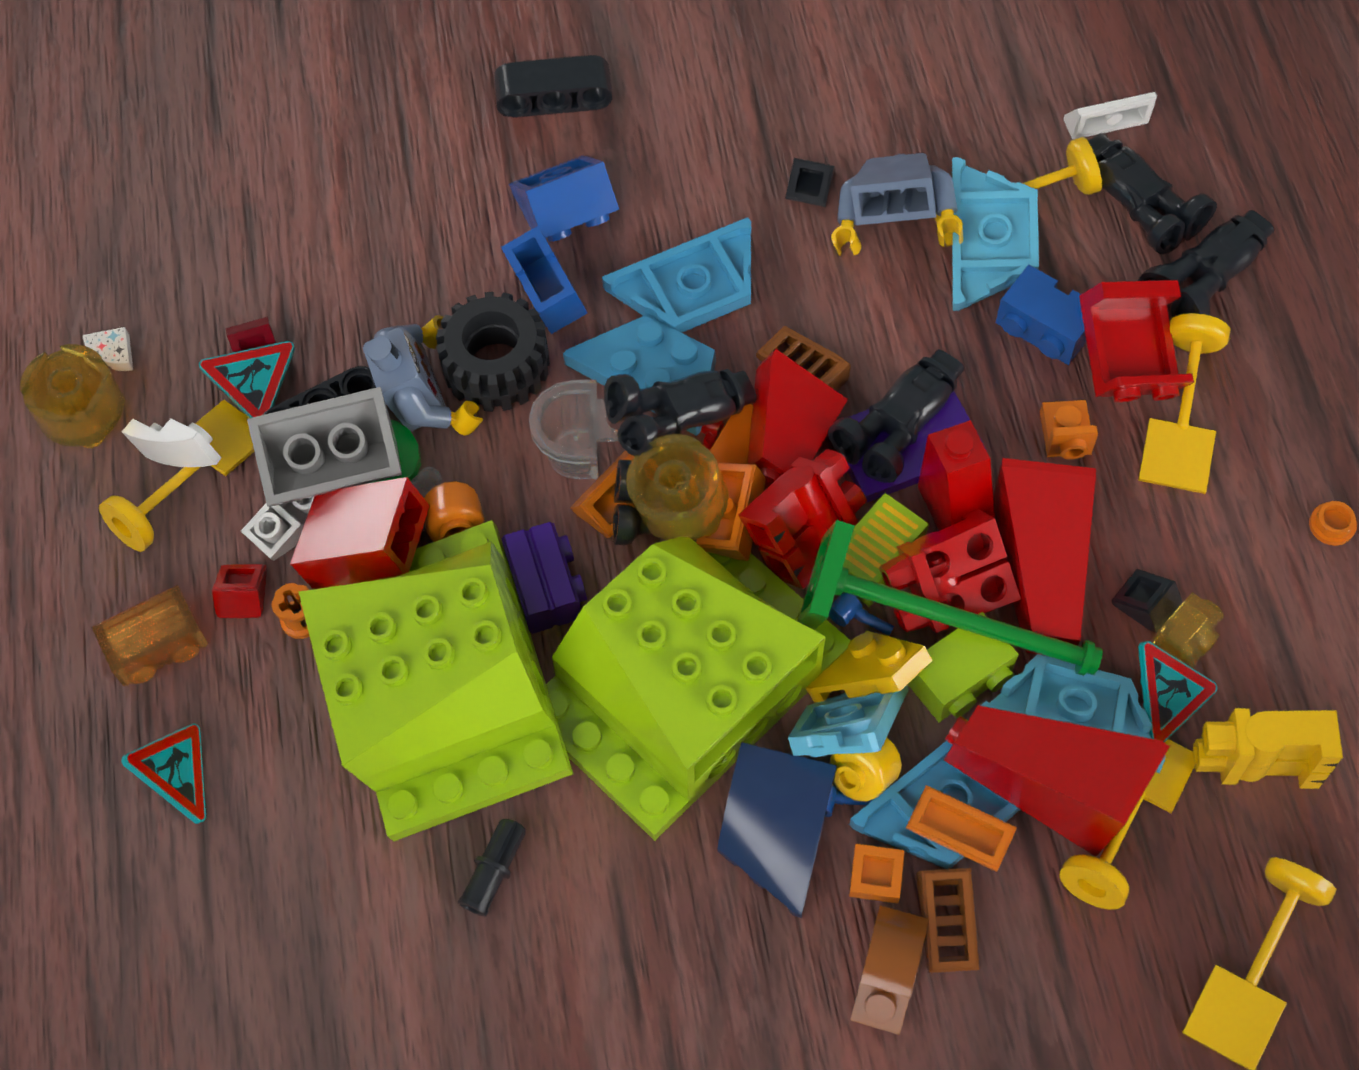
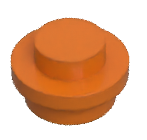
(1333, 523)

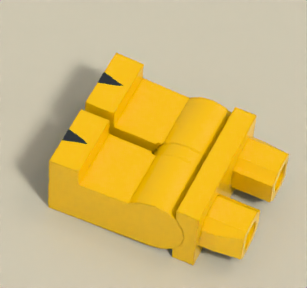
(1271, 745)

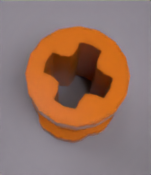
(284, 610)

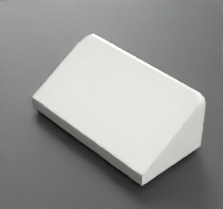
(1110, 116)

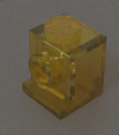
(1190, 630)

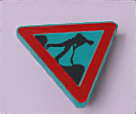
(251, 375)
(1170, 690)
(173, 770)

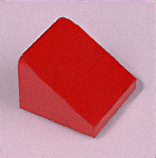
(240, 591)

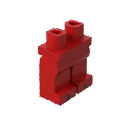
(799, 512)
(954, 567)

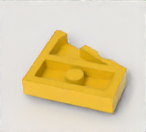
(871, 666)

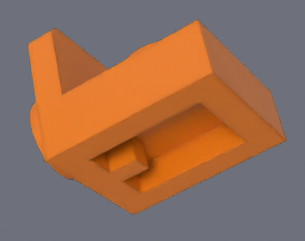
(1067, 429)

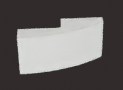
(173, 443)
(278, 527)

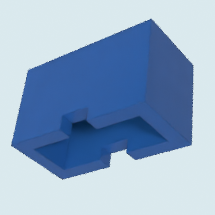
(544, 280)
(1043, 315)

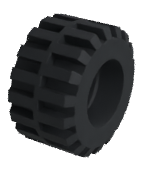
(487, 323)

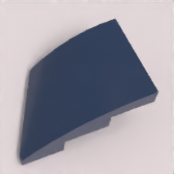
(776, 820)

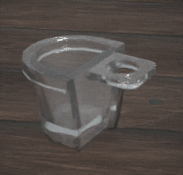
(568, 425)

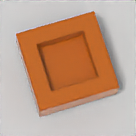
(876, 873)

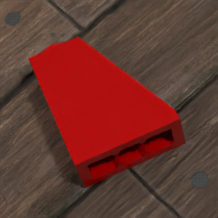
(789, 415)
(956, 475)

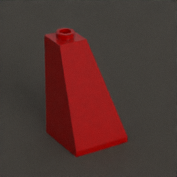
(1046, 535)
(1057, 771)

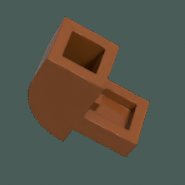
(889, 970)

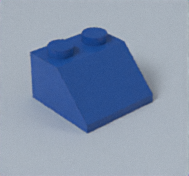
(566, 197)

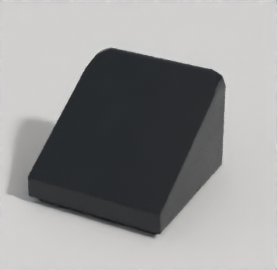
(810, 182)
(1148, 599)

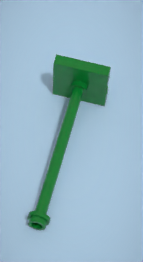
(832, 579)

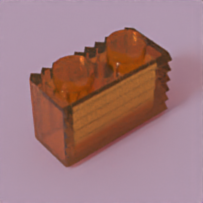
(150, 636)

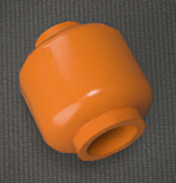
(452, 509)

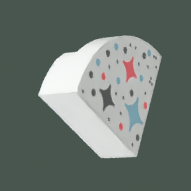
(112, 347)

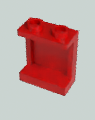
(1132, 340)

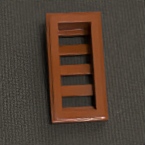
(836, 367)
(963, 880)

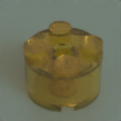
(72, 396)
(678, 488)

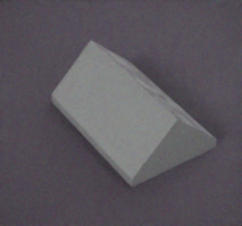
(324, 446)

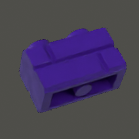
(543, 577)

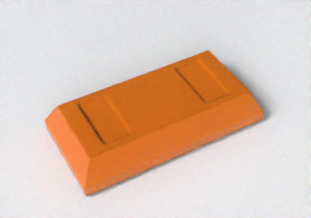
(961, 828)

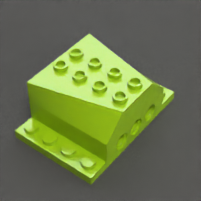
(680, 671)
(436, 684)

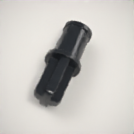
(492, 867)

